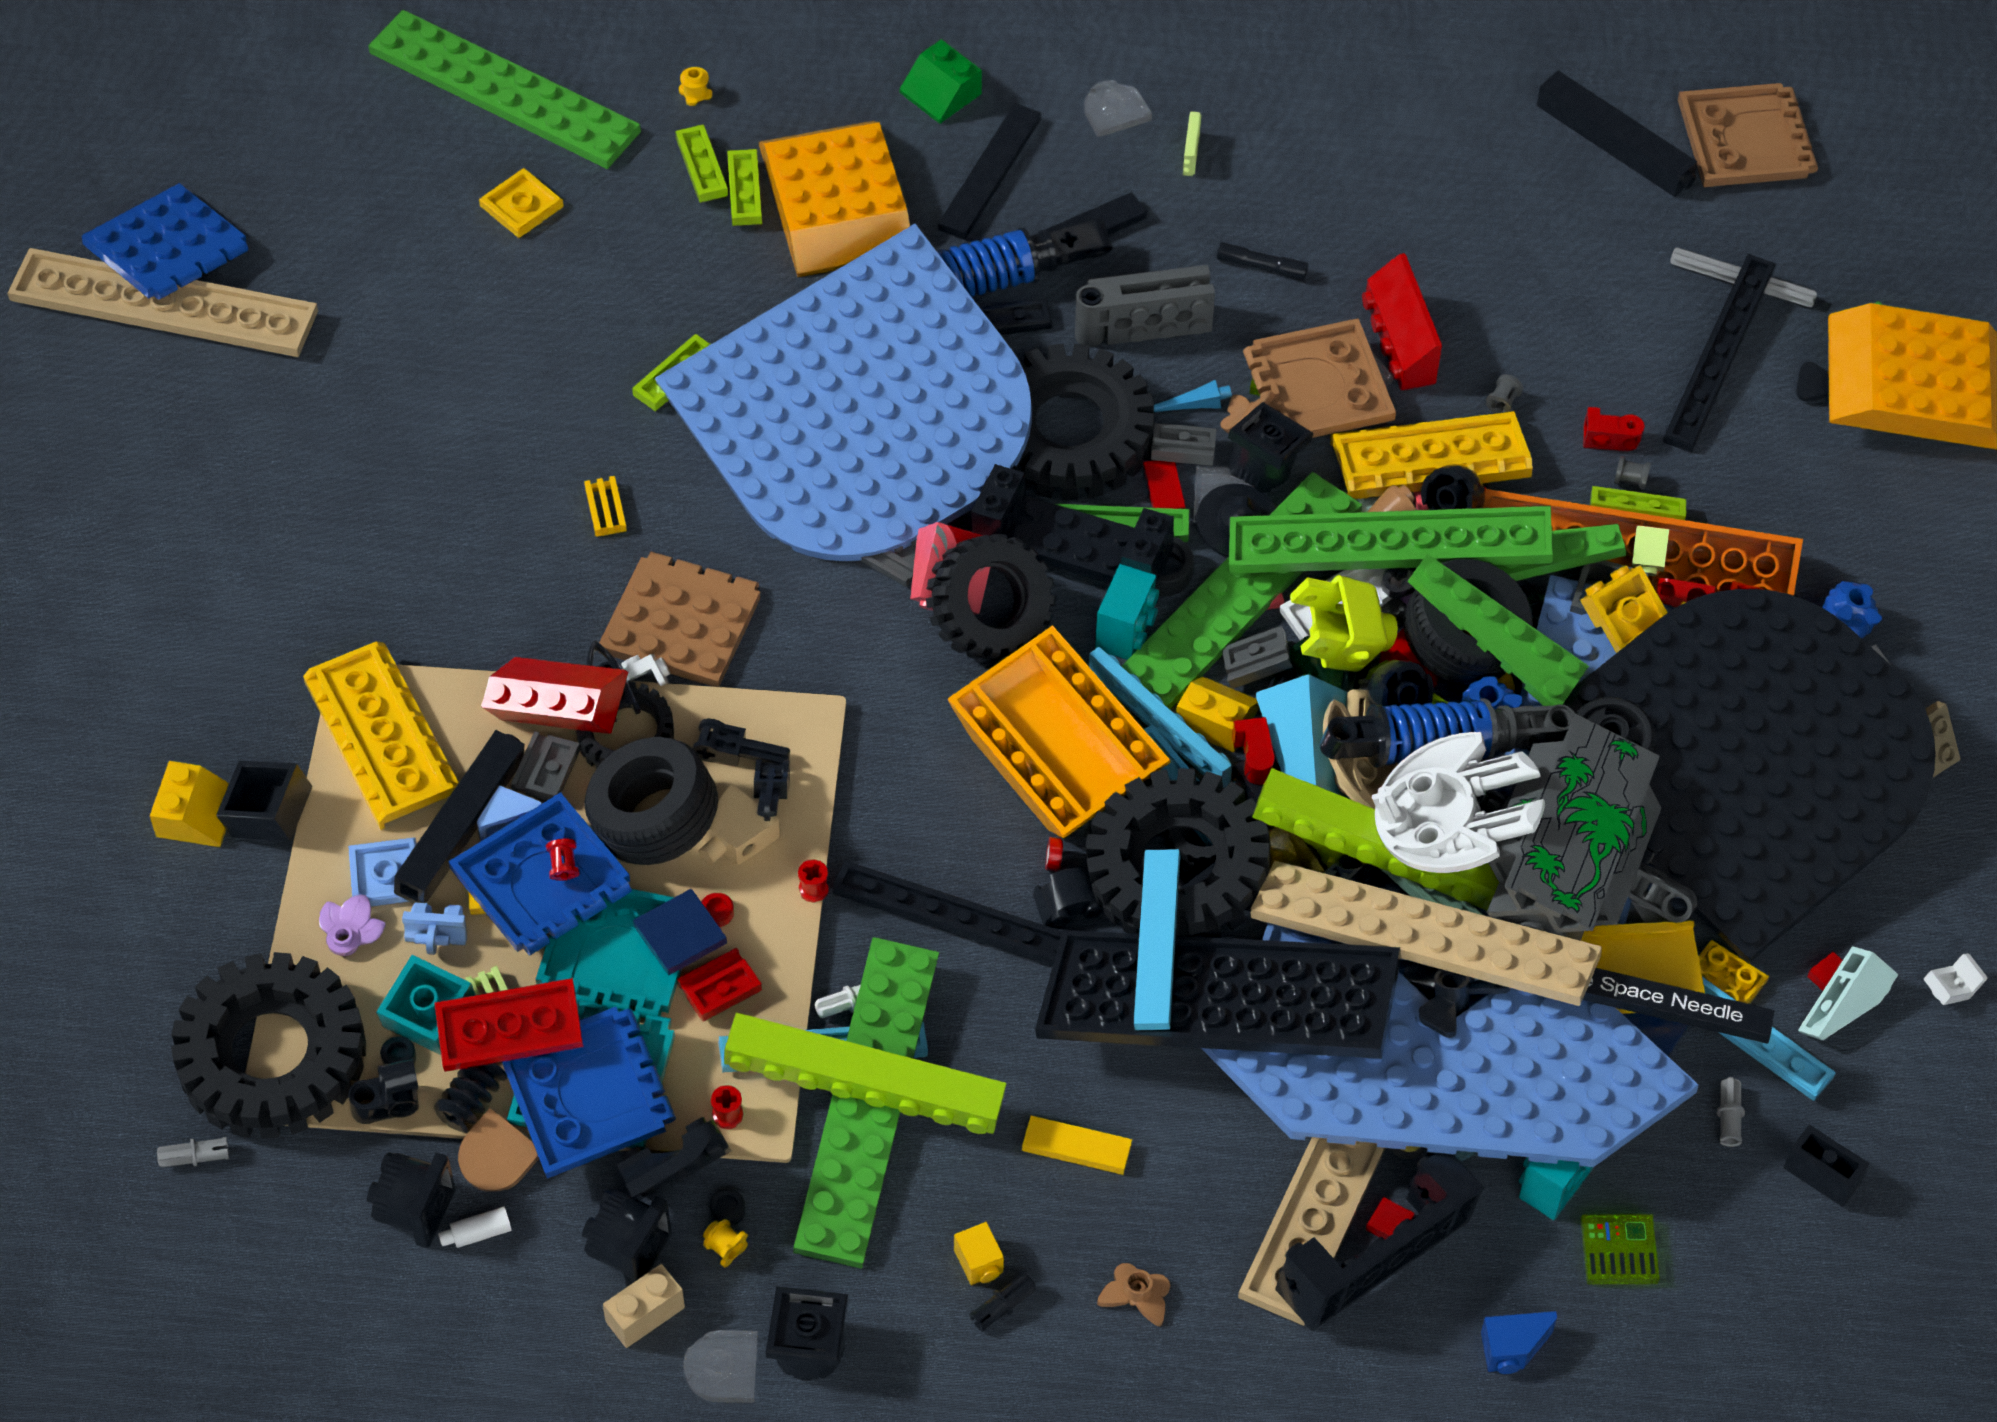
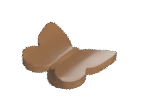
(1240, 407)
(1138, 1289)

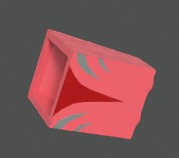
(930, 546)

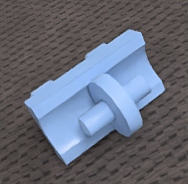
(435, 928)

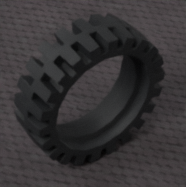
(648, 702)

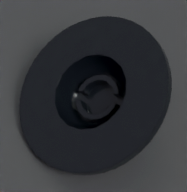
(1227, 502)

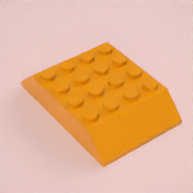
(834, 194)
(1913, 374)
(1056, 732)

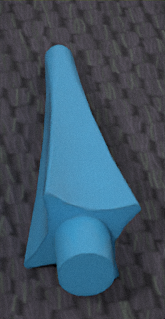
(1203, 397)

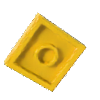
(521, 203)

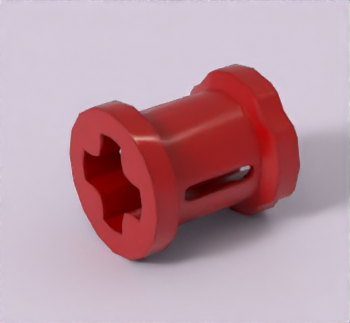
(563, 848)
(813, 881)
(727, 1117)

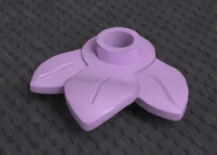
(350, 920)

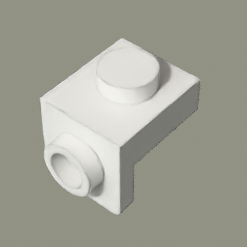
(639, 667)
(1956, 981)

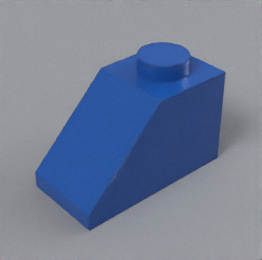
(1515, 1339)

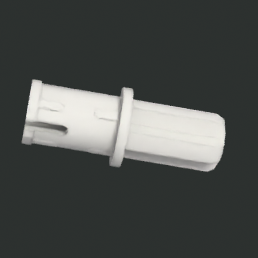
(837, 1002)

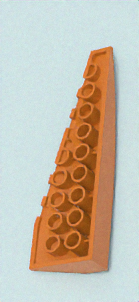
(1694, 549)

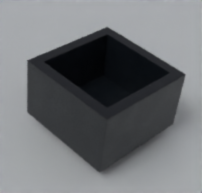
(264, 800)

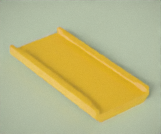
(1408, 453)
(380, 732)
(1650, 952)

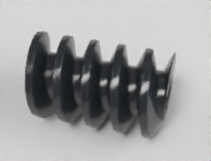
(465, 1094)

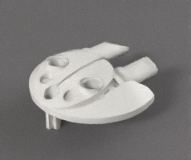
(1431, 809)

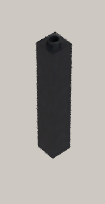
(1617, 134)
(458, 818)

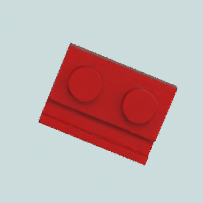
(719, 984)

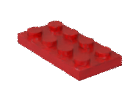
(508, 1025)

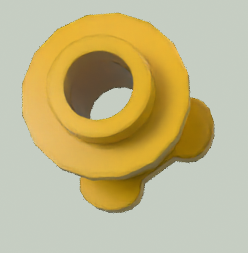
(694, 85)
(725, 1241)

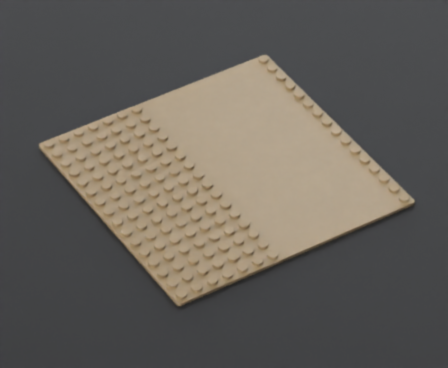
(769, 926)

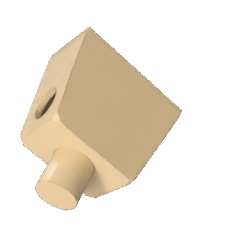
(738, 829)

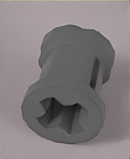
(1504, 394)
(1632, 473)

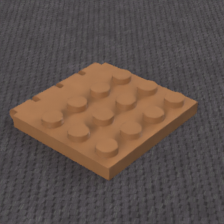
(1747, 134)
(1322, 377)
(682, 617)

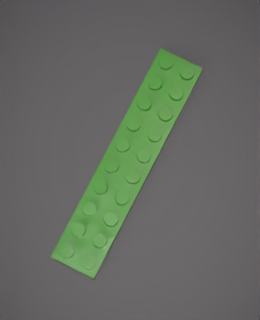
(505, 89)
(1389, 539)
(1224, 606)
(855, 1134)

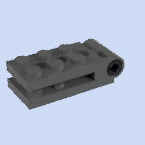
(1145, 306)

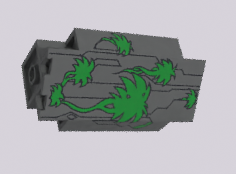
(1589, 837)

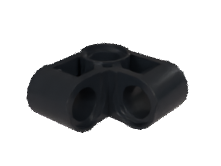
(391, 1093)

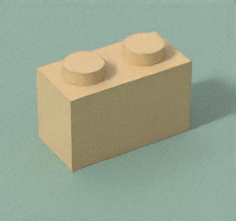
(643, 1305)

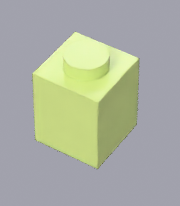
(1650, 549)

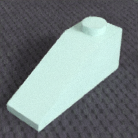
(1852, 991)

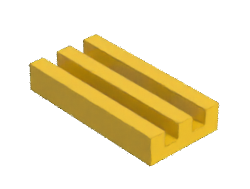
(601, 487)

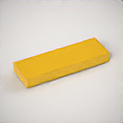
(1077, 1145)

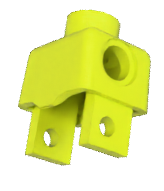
(1345, 633)

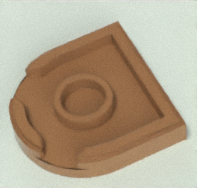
(495, 1154)

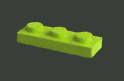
(701, 163)
(744, 187)
(648, 390)
(1638, 502)

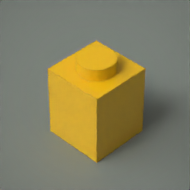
(979, 1254)

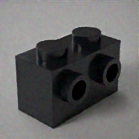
(1826, 1165)

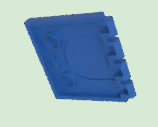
(166, 242)
(513, 883)
(591, 1096)

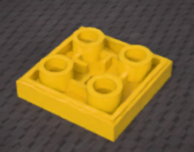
(1731, 973)

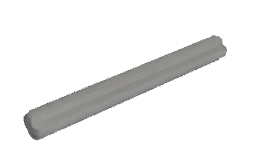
(1729, 273)

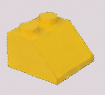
(1212, 708)
(189, 805)

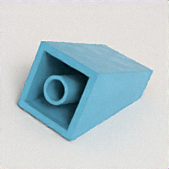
(1296, 727)

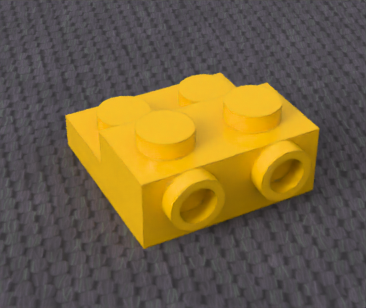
(1623, 605)

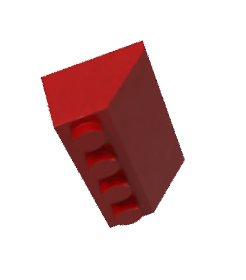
(1403, 324)
(556, 694)

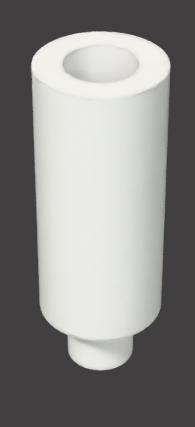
(476, 1228)

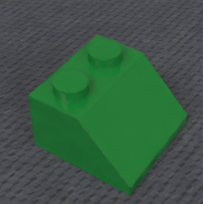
(942, 82)

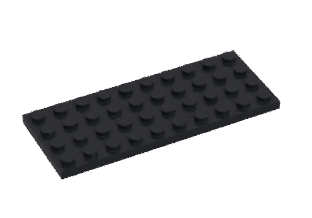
(1227, 995)

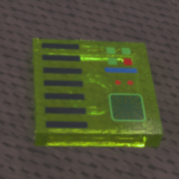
(1619, 1249)

